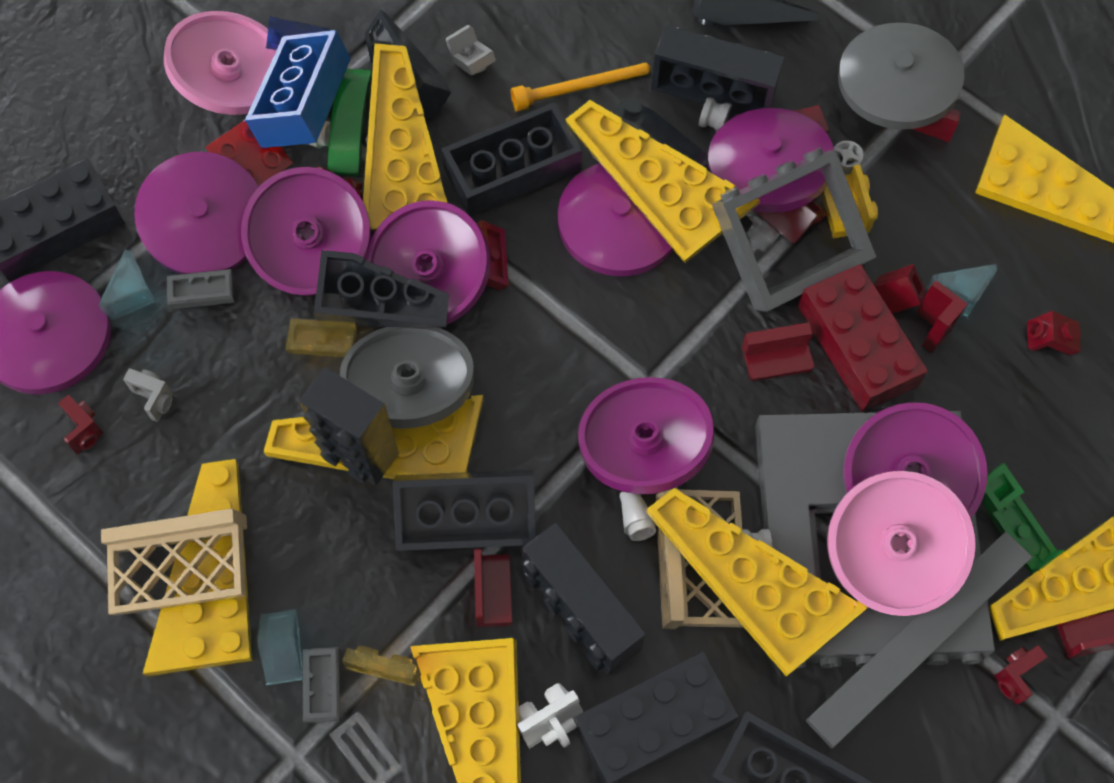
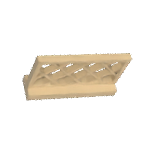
(166, 533)
(673, 573)

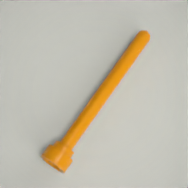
(524, 97)

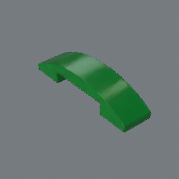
(348, 122)
(1013, 516)

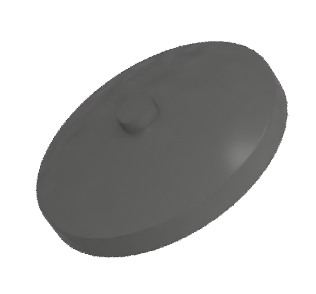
(901, 75)
(414, 371)

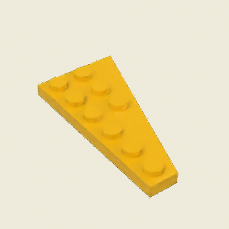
(399, 146)
(658, 179)
(1045, 182)
(422, 450)
(765, 590)
(1063, 590)
(211, 630)
(475, 706)

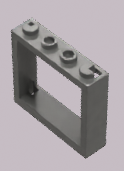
(725, 211)

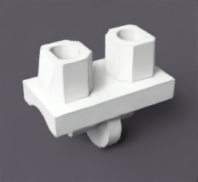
(553, 720)

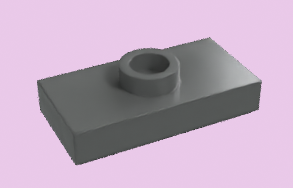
(200, 289)
(321, 685)

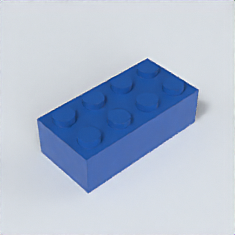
(298, 89)

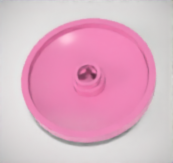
(218, 60)
(901, 543)

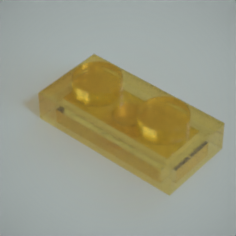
(320, 337)
(366, 661)

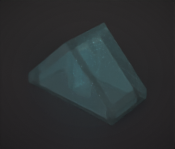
(966, 283)
(126, 289)
(280, 647)

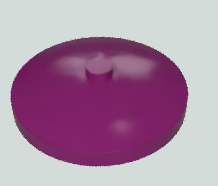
(762, 141)
(194, 212)
(295, 219)
(606, 227)
(437, 247)
(50, 332)
(646, 435)
(920, 441)

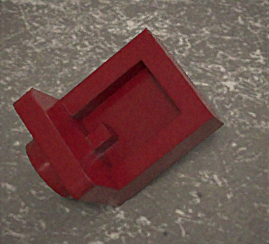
(1054, 331)
(87, 431)
(1009, 678)

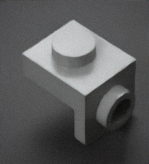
(468, 51)
(151, 387)

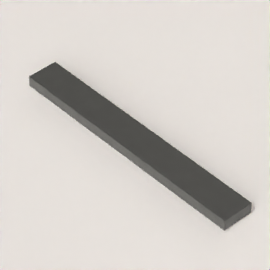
(915, 643)

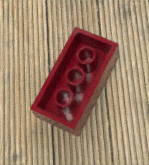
(862, 338)

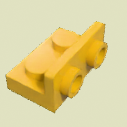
(860, 188)

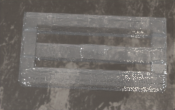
(385, 776)

